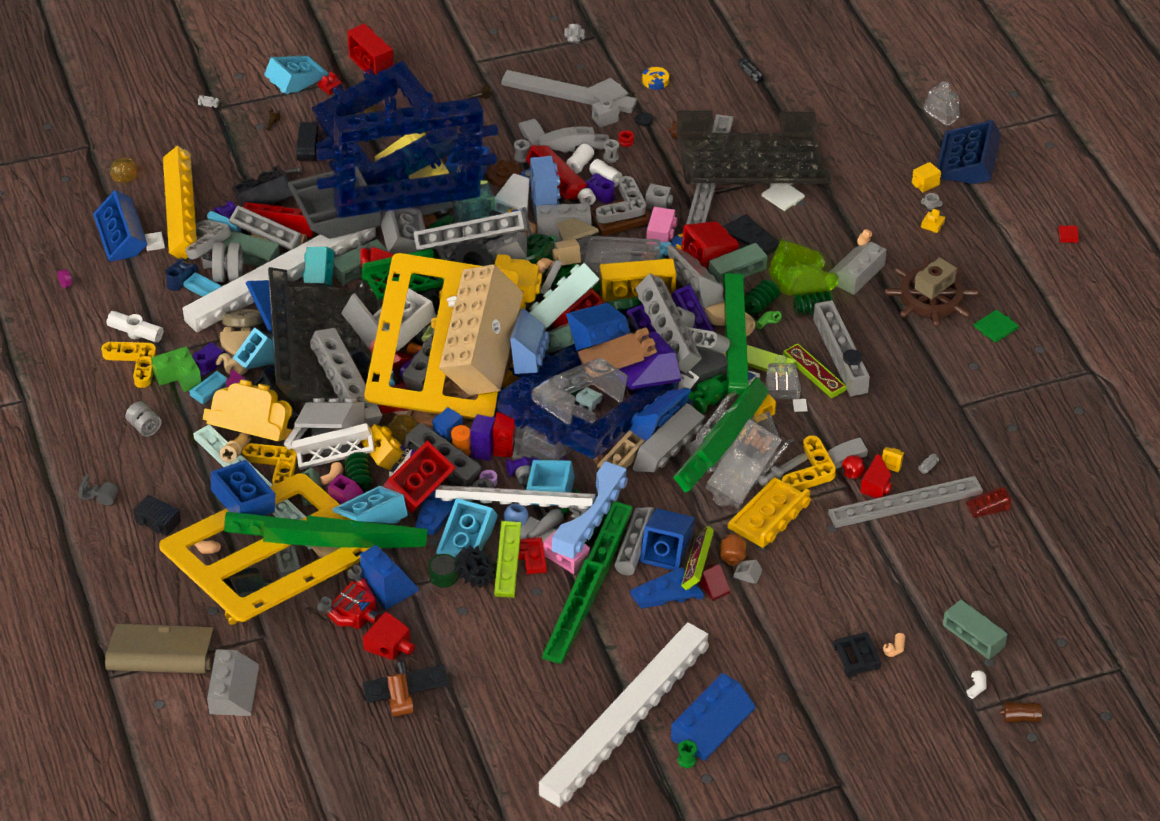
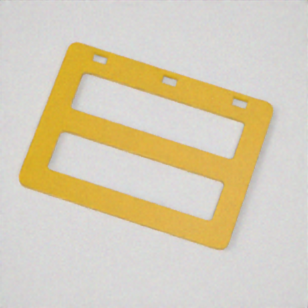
(385, 345)
(211, 576)

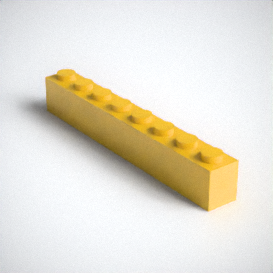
(179, 201)

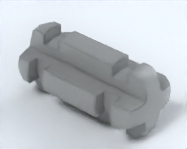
(208, 101)
(928, 463)

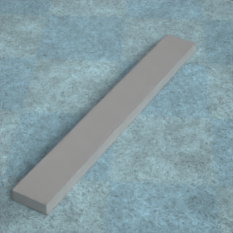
(559, 89)
(905, 501)

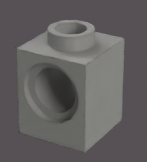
(658, 196)

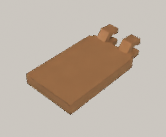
(622, 350)

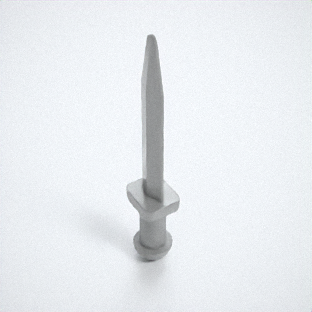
(778, 472)

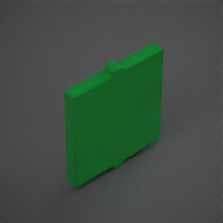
(996, 326)

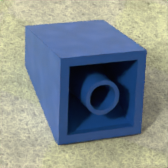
(666, 539)
(385, 578)

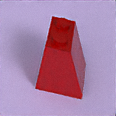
(707, 242)

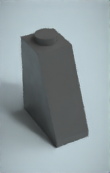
(708, 367)

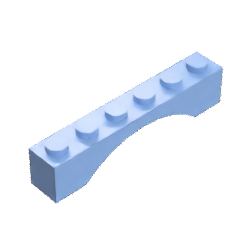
(571, 536)

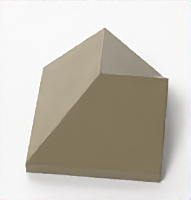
(575, 229)

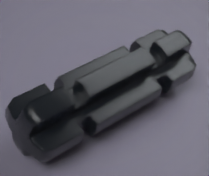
(750, 69)

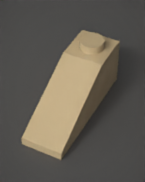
(624, 452)

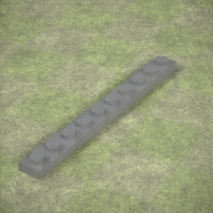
(704, 193)

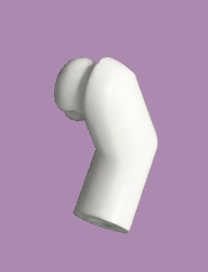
(980, 684)

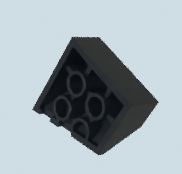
(265, 190)

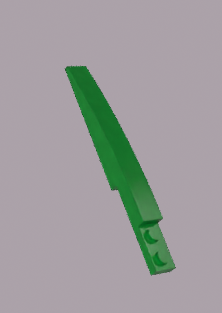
(722, 435)
(325, 531)
(588, 583)

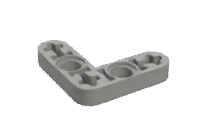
(627, 205)
(210, 232)

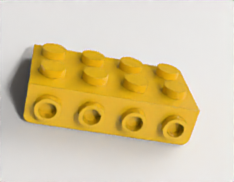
(769, 512)

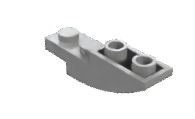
(568, 138)

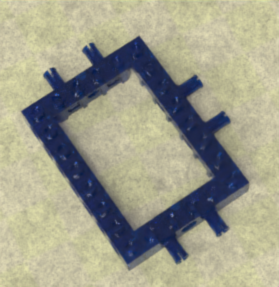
(370, 92)
(392, 122)
(579, 435)

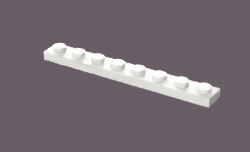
(507, 496)

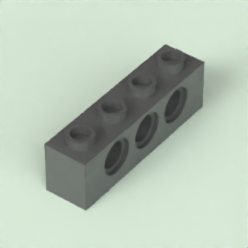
(415, 374)
(466, 469)

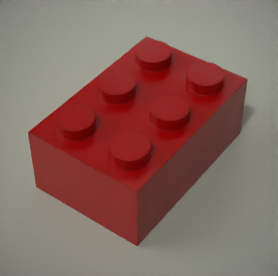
(369, 50)
(420, 476)

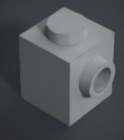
(605, 112)

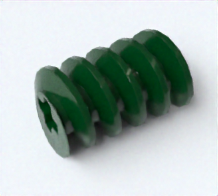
(761, 296)
(807, 302)
(358, 470)

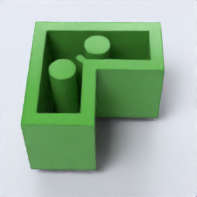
(176, 366)

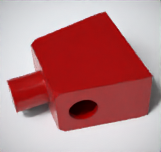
(388, 638)

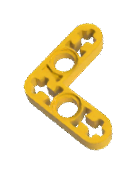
(137, 355)
(281, 462)
(817, 467)

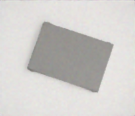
(361, 320)

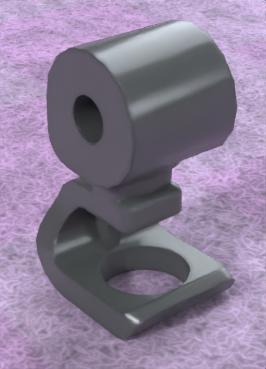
(105, 494)

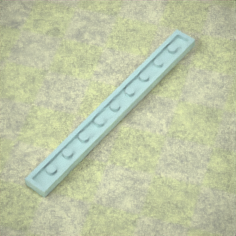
(213, 442)

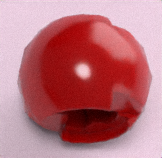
(853, 467)

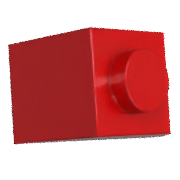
(876, 479)

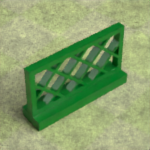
(380, 270)

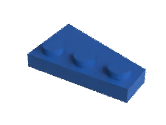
(434, 513)
(664, 589)

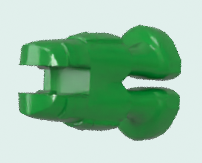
(709, 393)

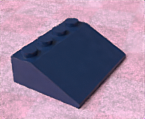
(969, 153)

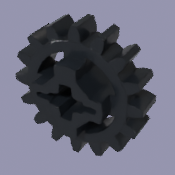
(475, 566)

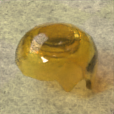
(123, 170)
(401, 426)

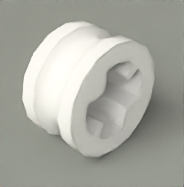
(586, 196)

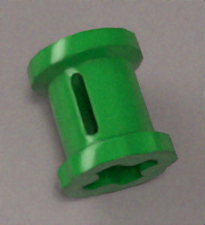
(687, 751)

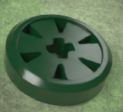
(537, 247)
(625, 304)

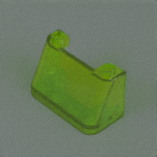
(799, 270)

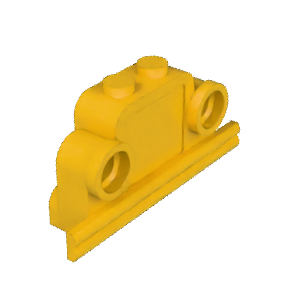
(528, 276)
(250, 411)

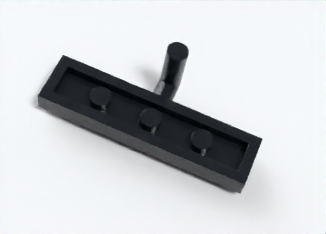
(416, 682)

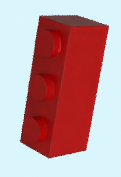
(588, 300)

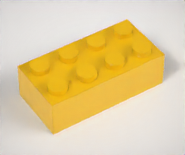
(621, 279)

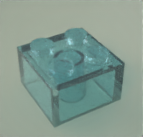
(476, 207)

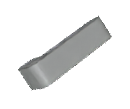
(704, 339)

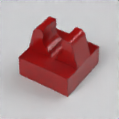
(329, 82)

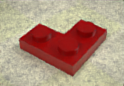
(533, 553)

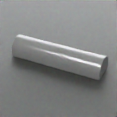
(265, 228)
(632, 543)

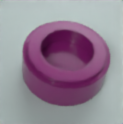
(64, 278)

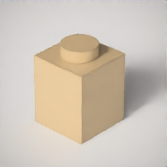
(567, 252)

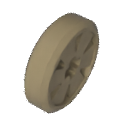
(242, 318)

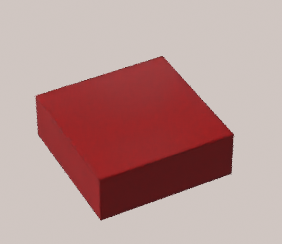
(1068, 234)

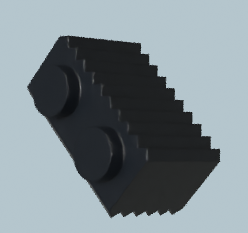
(157, 515)

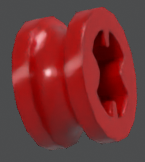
(626, 138)

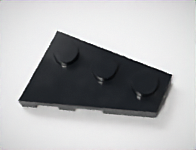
(749, 232)

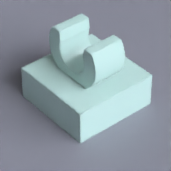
(588, 398)

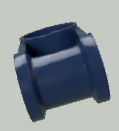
(178, 273)

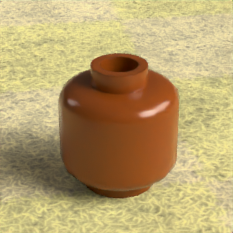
(733, 549)

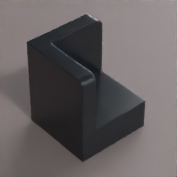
(361, 358)

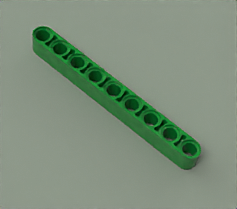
(736, 332)

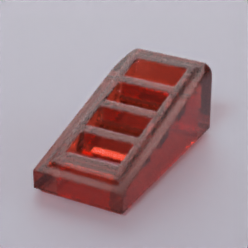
(999, 496)

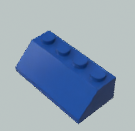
(119, 227)
(261, 295)
(713, 716)

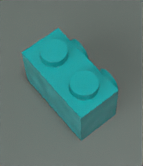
(318, 266)

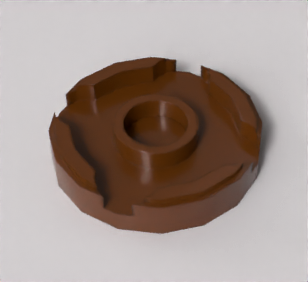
(501, 172)

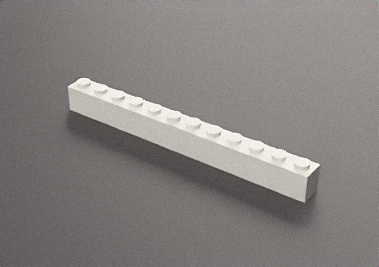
(236, 294)
(623, 715)

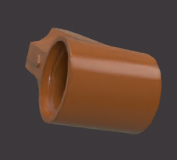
(400, 699)

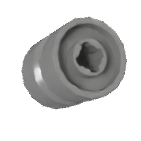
(143, 419)

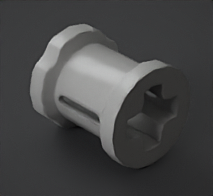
(521, 148)
(608, 151)

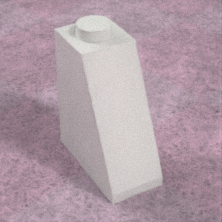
(513, 194)

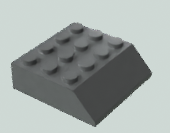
(320, 210)

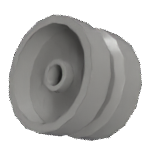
(227, 261)

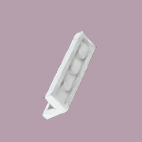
(333, 439)

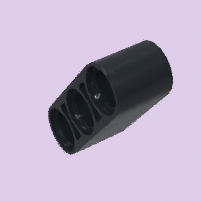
(306, 141)

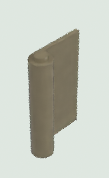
(159, 648)

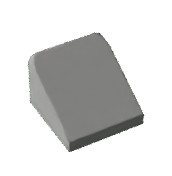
(748, 571)

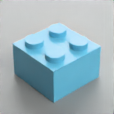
(551, 476)

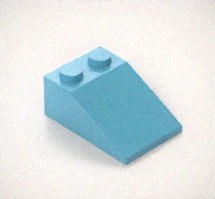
(294, 73)
(376, 505)
(467, 526)

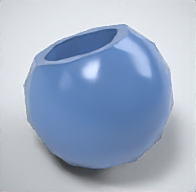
(516, 513)

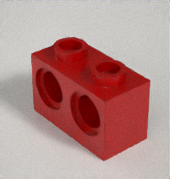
(503, 435)

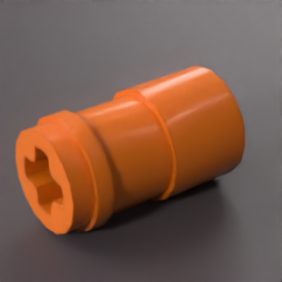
(461, 439)

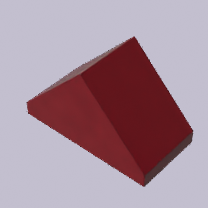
(714, 581)

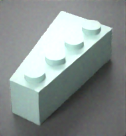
(564, 295)

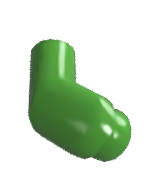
(768, 318)

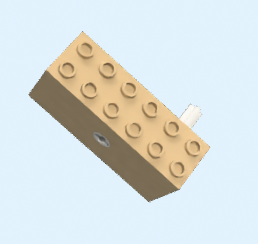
(480, 329)

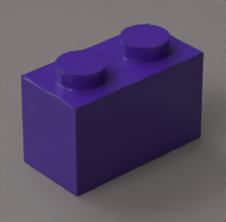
(482, 437)

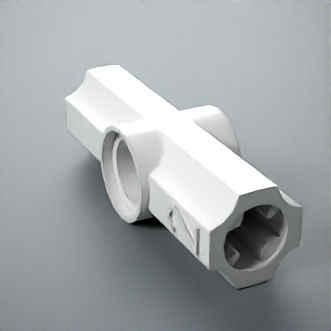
(135, 326)

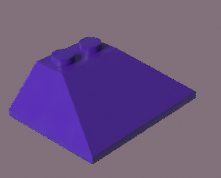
(682, 298)
(654, 369)

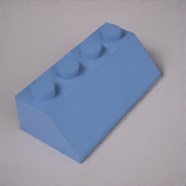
(528, 343)

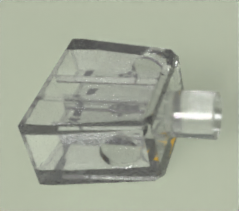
(942, 104)
(783, 379)

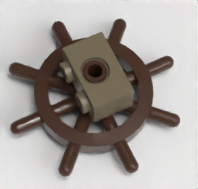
(931, 287)

